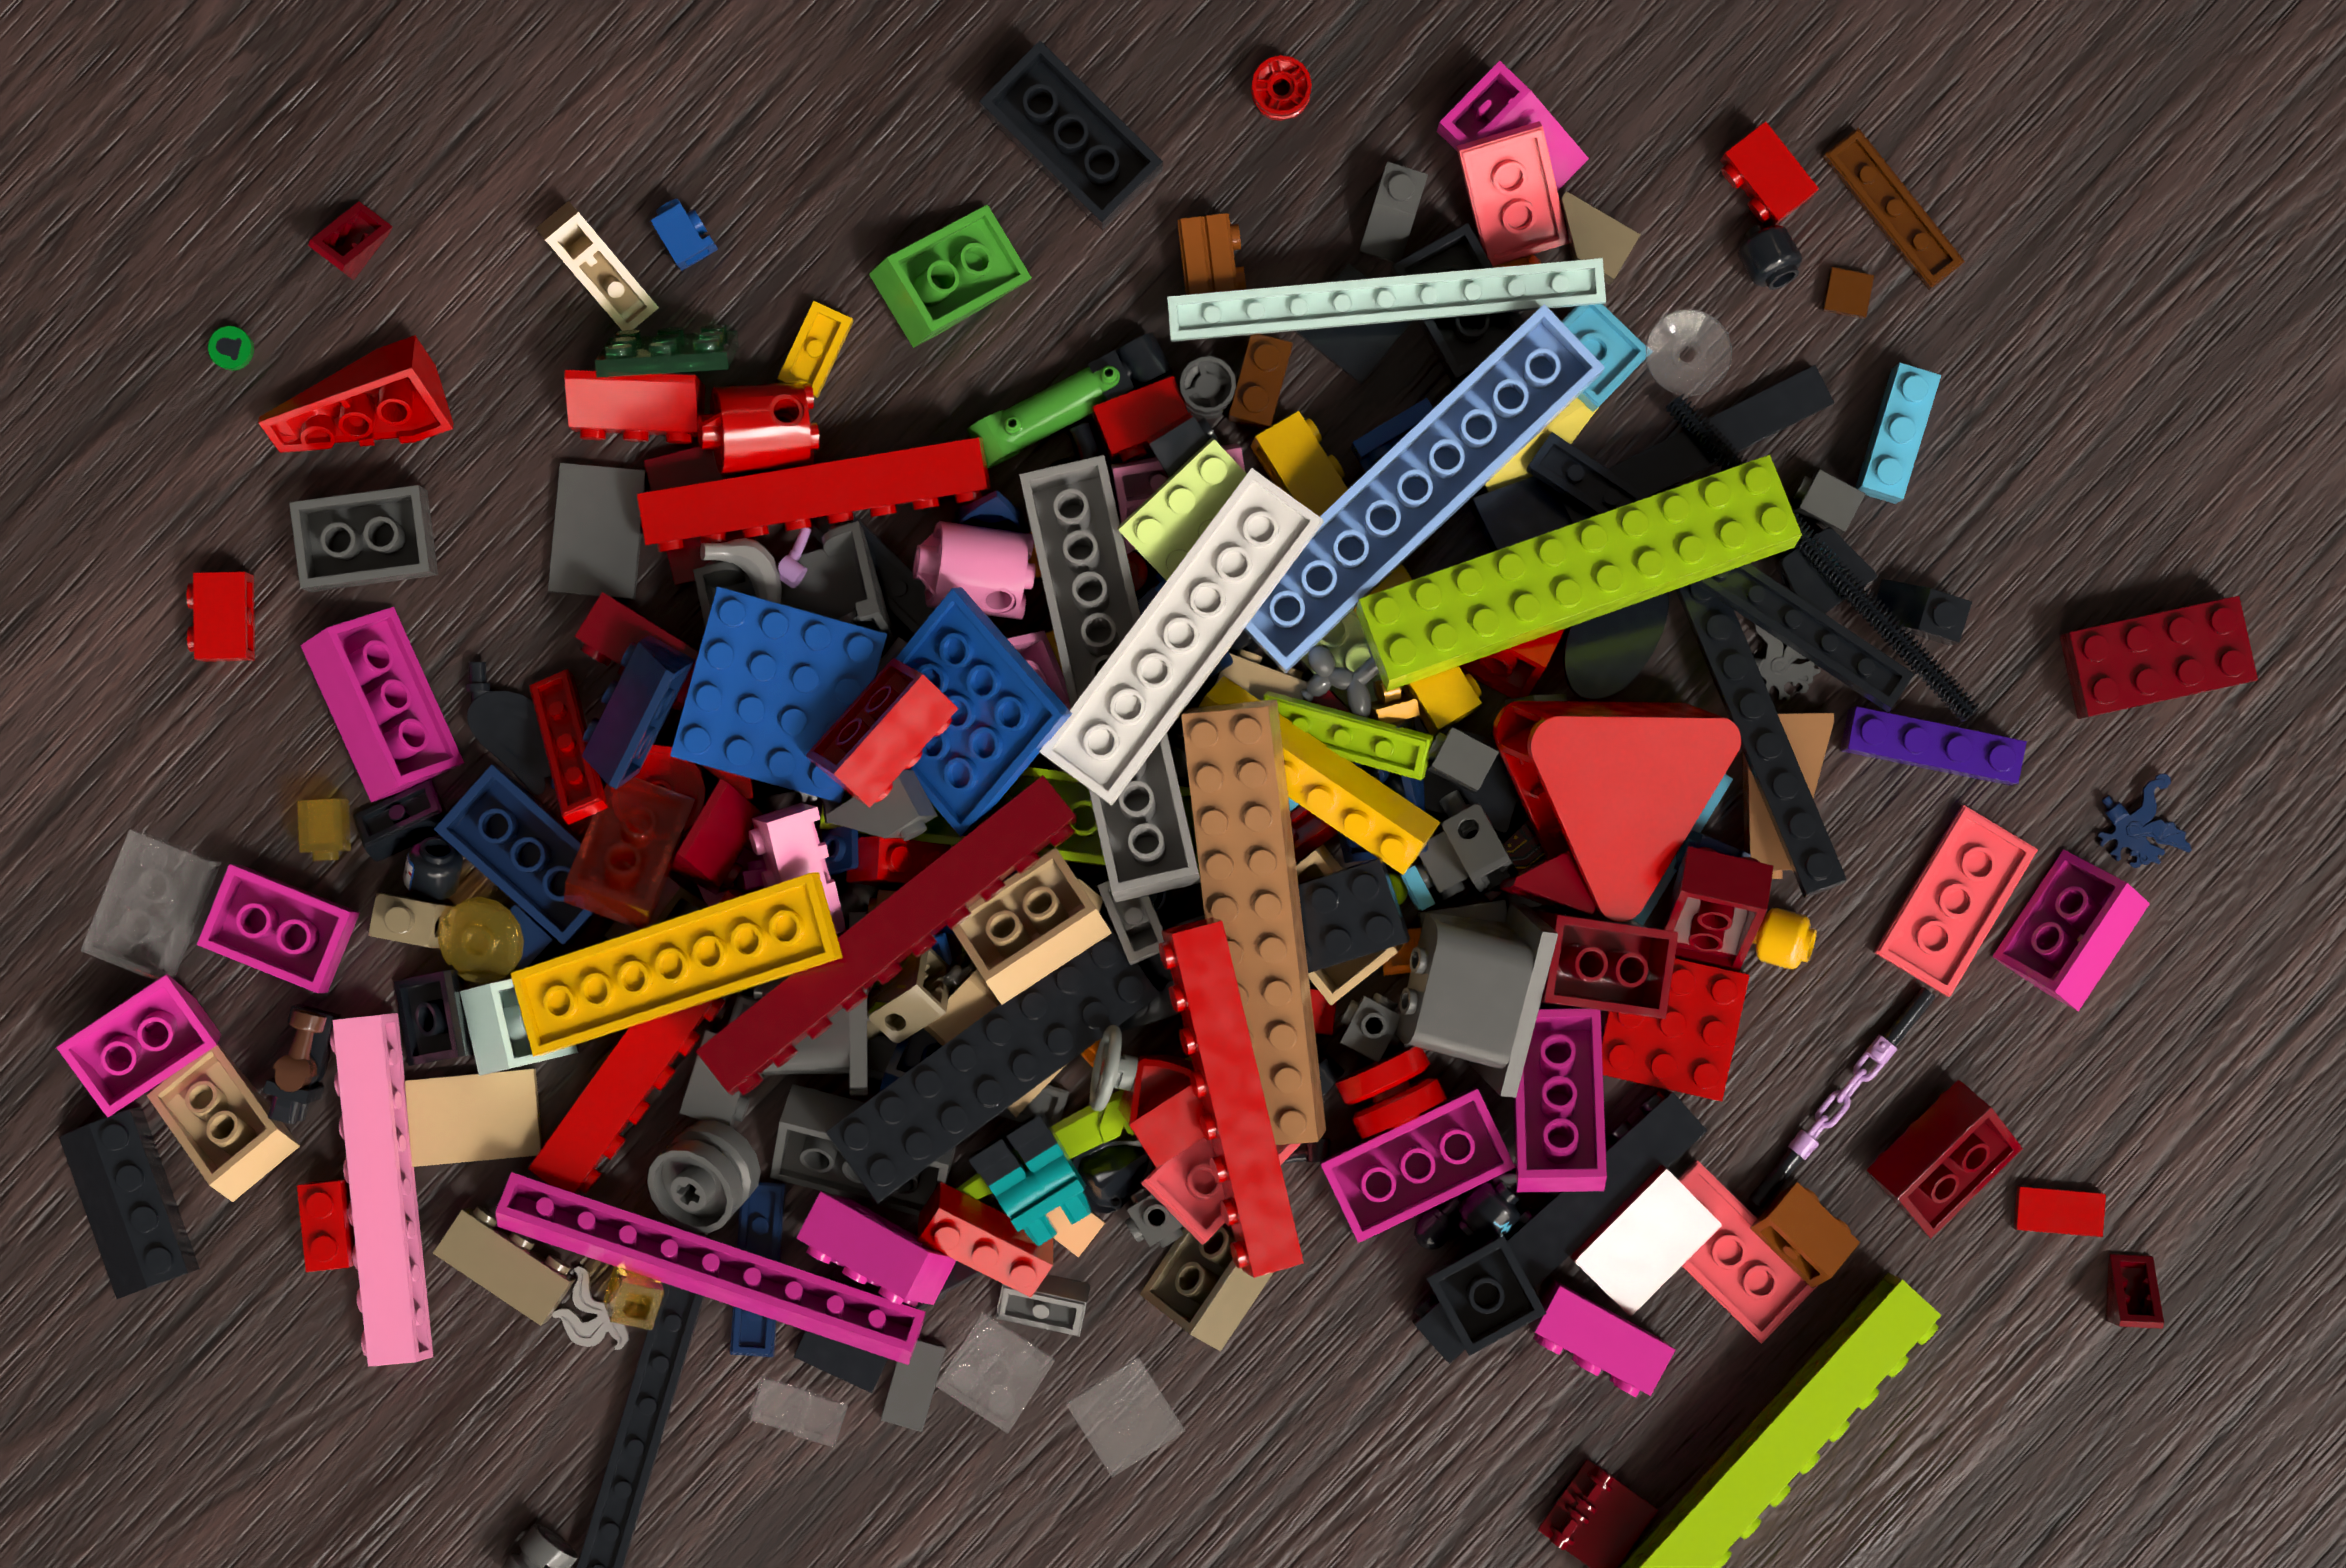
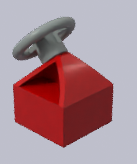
(1155, 1097)

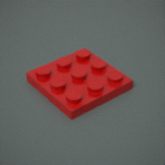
(1689, 1047)

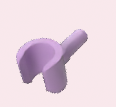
(789, 568)

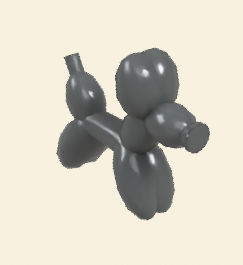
(1328, 674)

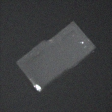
(797, 1411)

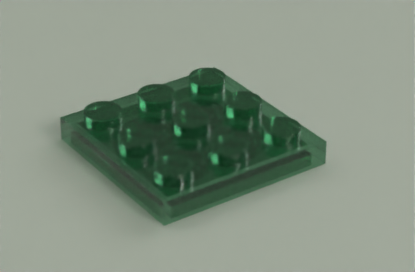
(667, 352)

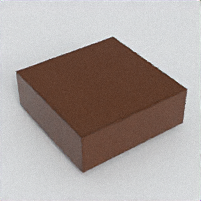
(1848, 293)

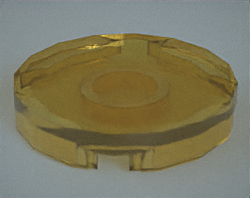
(481, 940)

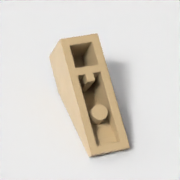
(597, 267)

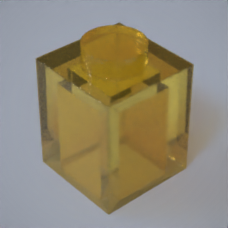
(324, 828)
(633, 1299)

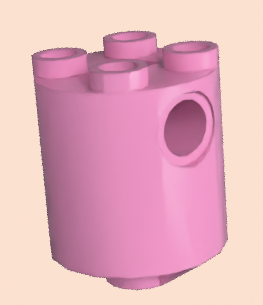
(980, 560)

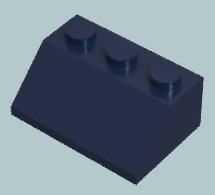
(635, 709)

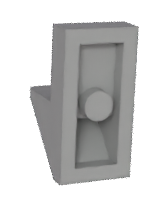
(1135, 924)

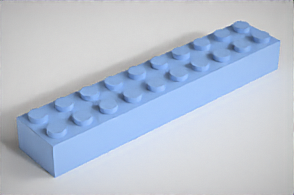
(1424, 482)

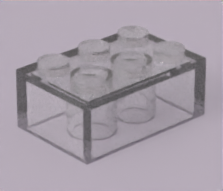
(150, 906)

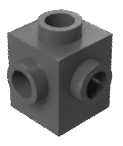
(1358, 1038)
(1142, 1228)

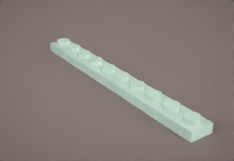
(1386, 299)

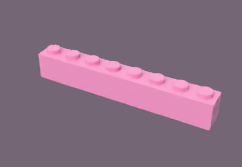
(381, 1190)

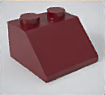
(717, 840)

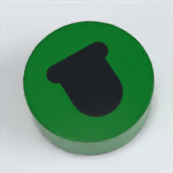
(231, 348)

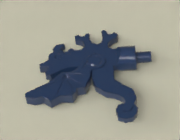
(2133, 827)

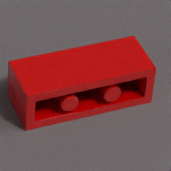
(983, 1240)

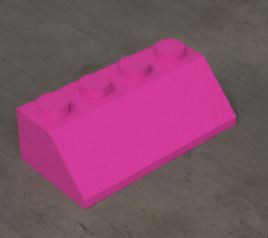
(381, 703)

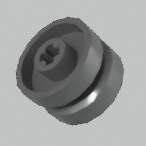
(703, 1176)

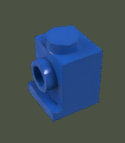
(682, 234)

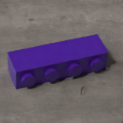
(1933, 746)

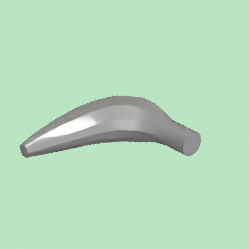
(753, 560)

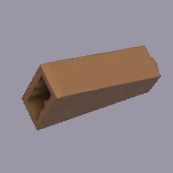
(1809, 740)

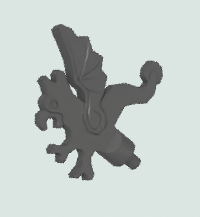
(1778, 666)

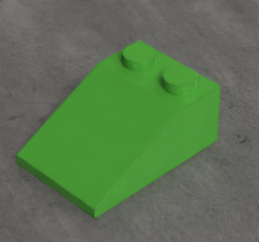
(949, 275)

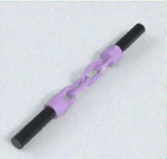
(1879, 1051)

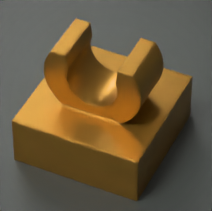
(1392, 705)

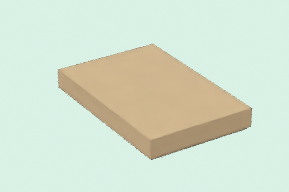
(473, 1117)

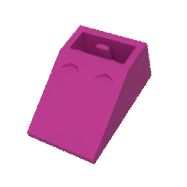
(1505, 103)

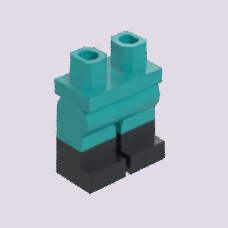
(1033, 1192)

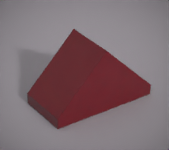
(351, 239)
(1553, 884)
(2133, 1292)

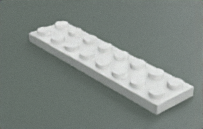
(1182, 636)

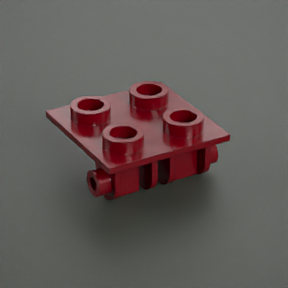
(1597, 1518)

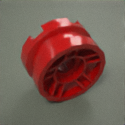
(1271, 73)

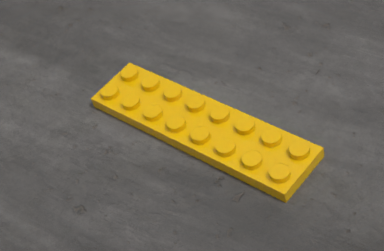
(677, 964)

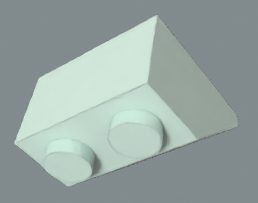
(499, 1029)

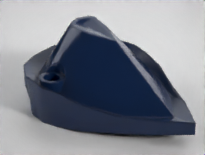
(991, 511)

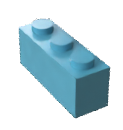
(1897, 433)

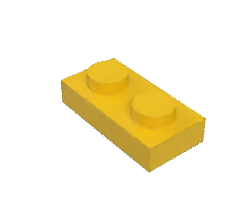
(816, 347)

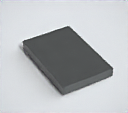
(597, 531)

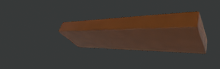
(1893, 208)

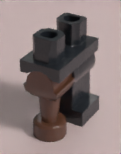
(303, 1066)

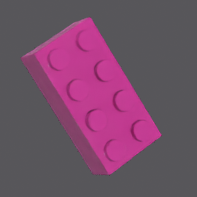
(1562, 1105)
(1417, 1164)

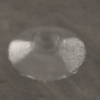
(1702, 335)

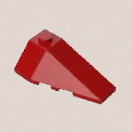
(372, 399)

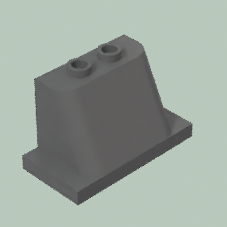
(1478, 991)
(838, 1049)

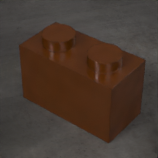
(1260, 381)

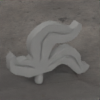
(593, 1331)

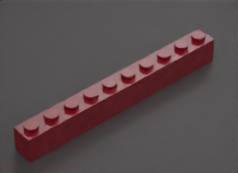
(888, 935)

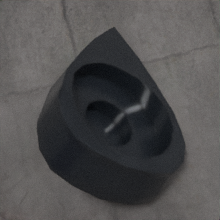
(1112, 1172)

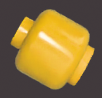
(1784, 939)

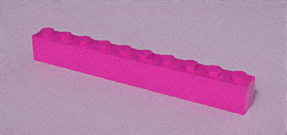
(709, 1268)

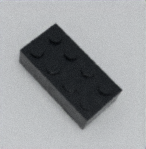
(1071, 135)

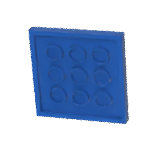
(771, 689)
(1001, 714)

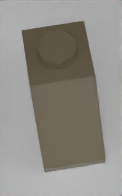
(1596, 235)

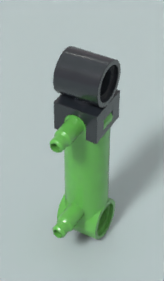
(1071, 399)

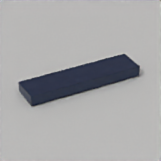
(761, 1234)

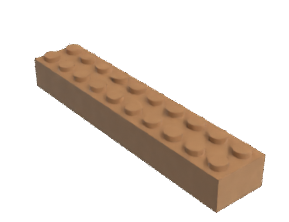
(1254, 890)

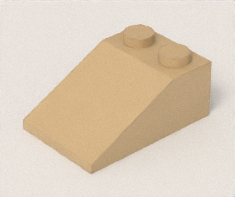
(222, 1123)

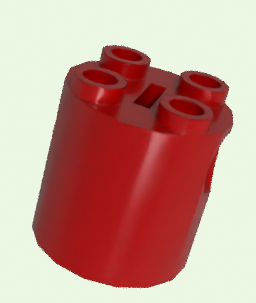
(760, 427)

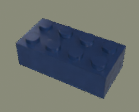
(518, 849)

